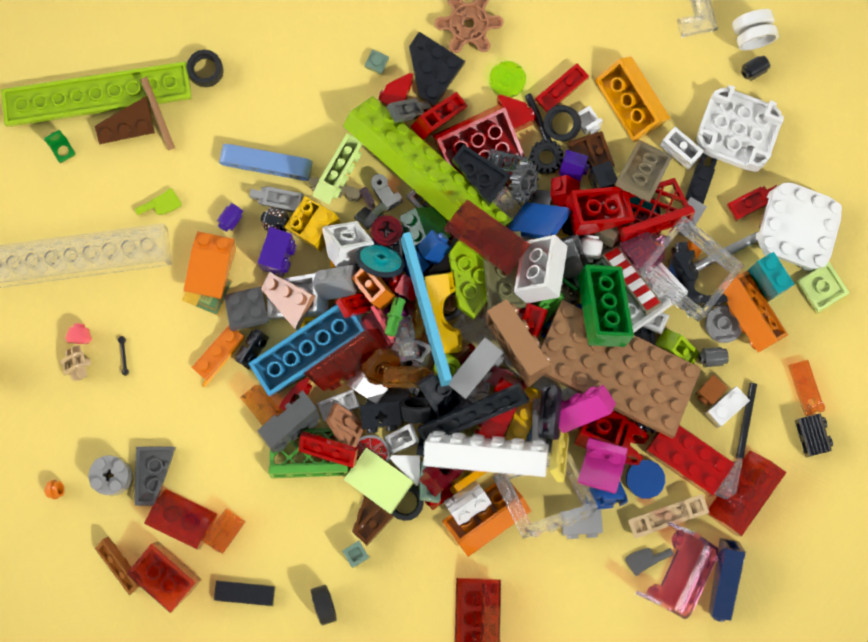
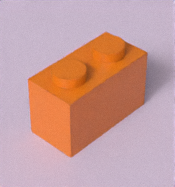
(374, 289)

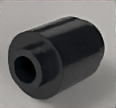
(755, 68)

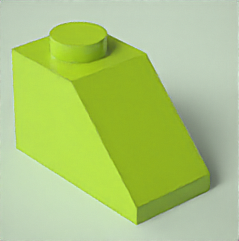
(677, 345)

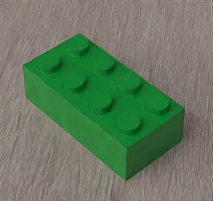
(605, 306)

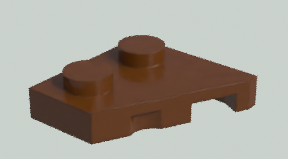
(594, 147)
(370, 521)

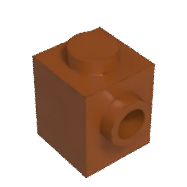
(711, 391)

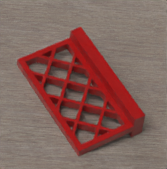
(658, 222)

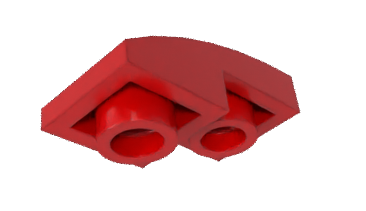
(304, 385)

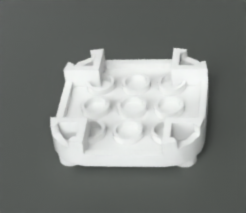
(739, 129)
(799, 226)

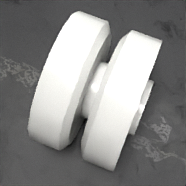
(755, 29)

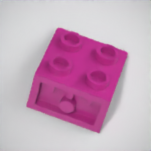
(602, 465)

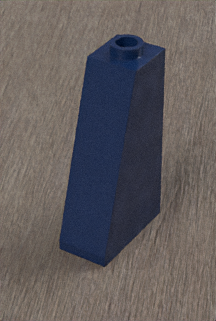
(726, 579)

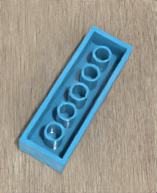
(303, 349)

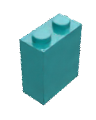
(771, 276)

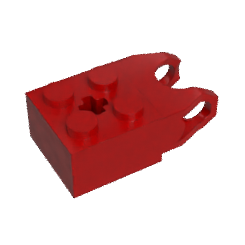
(615, 431)

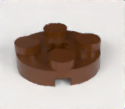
(374, 365)

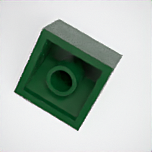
(421, 221)

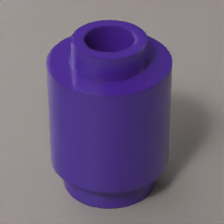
(229, 217)

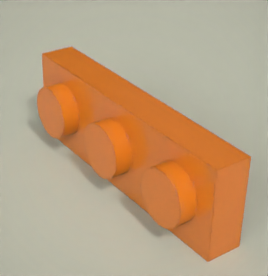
(217, 353)

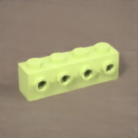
(338, 167)

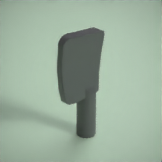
(644, 559)

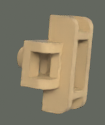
(75, 363)

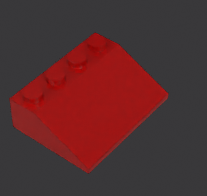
(480, 133)

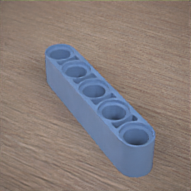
(265, 162)

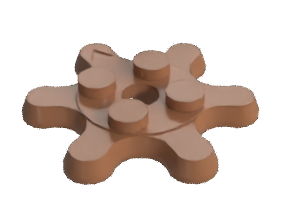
(463, 35)

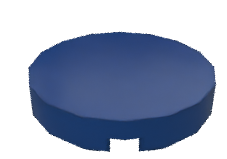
(645, 479)

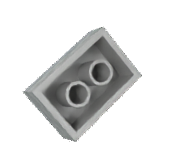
(477, 369)

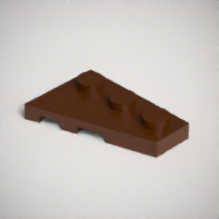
(127, 123)

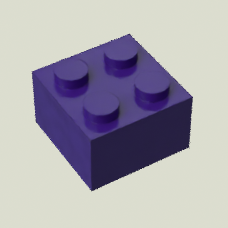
(277, 252)

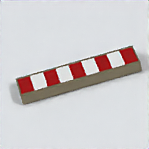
(634, 282)

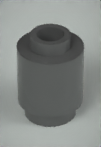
(713, 357)

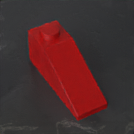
(438, 116)

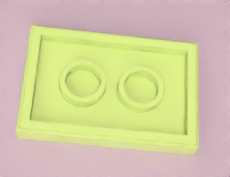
(378, 480)

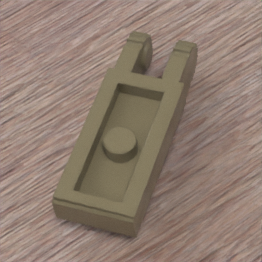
(350, 192)

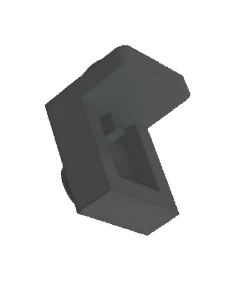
(368, 217)

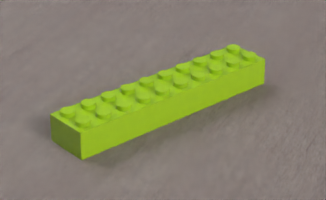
(415, 161)

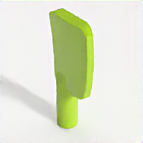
(162, 204)

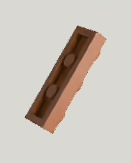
(117, 564)

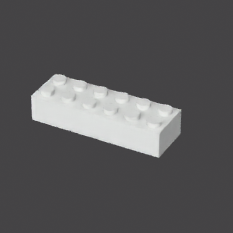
(486, 454)

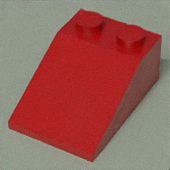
(598, 209)

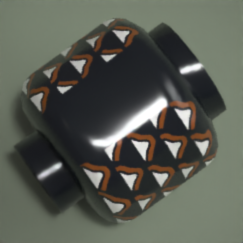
(274, 218)

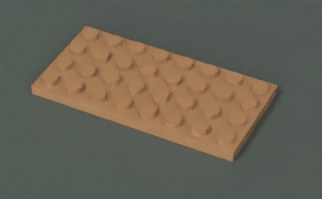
(640, 377)

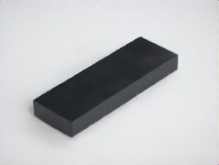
(244, 593)

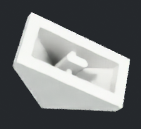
(368, 390)
(402, 439)
(409, 466)

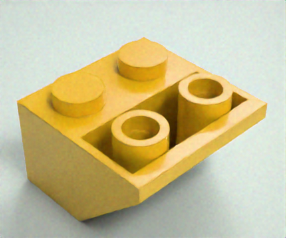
(309, 221)

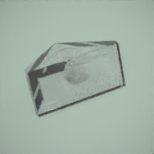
(506, 203)

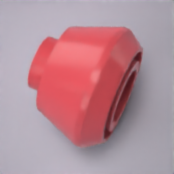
(78, 334)

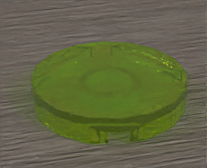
(507, 79)

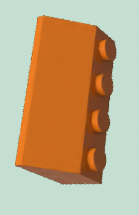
(753, 312)
(486, 524)

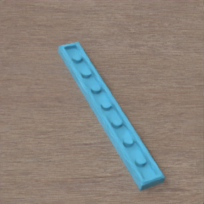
(426, 309)

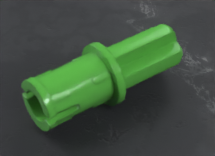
(394, 316)

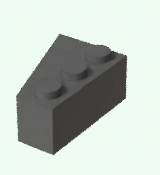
(289, 424)

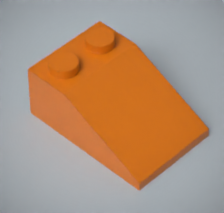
(209, 264)

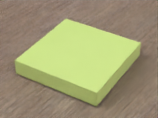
(822, 287)

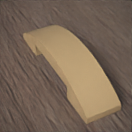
(674, 513)

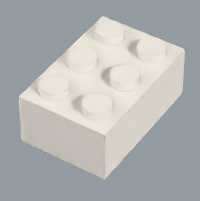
(541, 270)

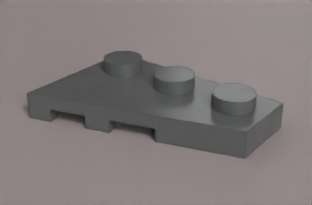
(150, 473)

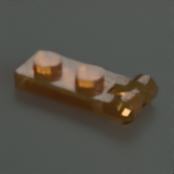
(806, 387)

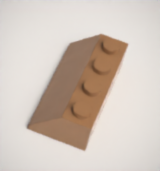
(517, 342)

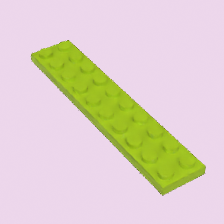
(93, 94)

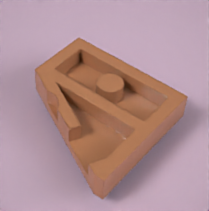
(344, 425)

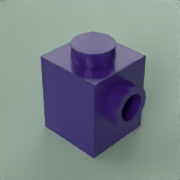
(574, 165)

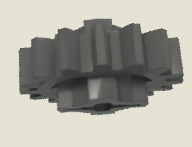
(524, 182)

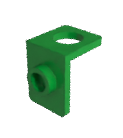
(55, 141)

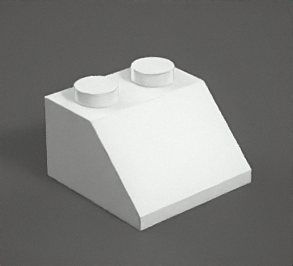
(344, 241)

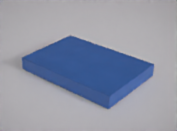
(539, 220)

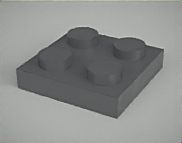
(246, 308)

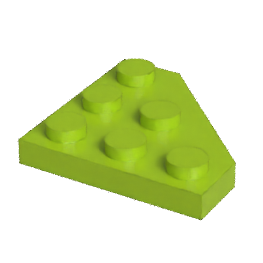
(468, 279)

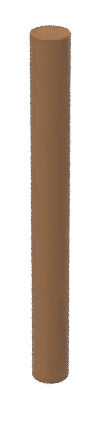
(157, 113)

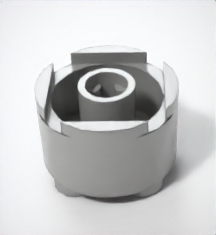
(110, 486)

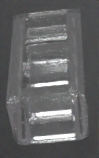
(729, 485)

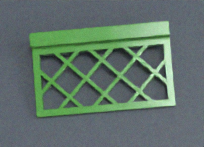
(305, 469)

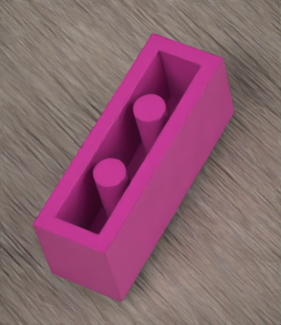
(585, 408)

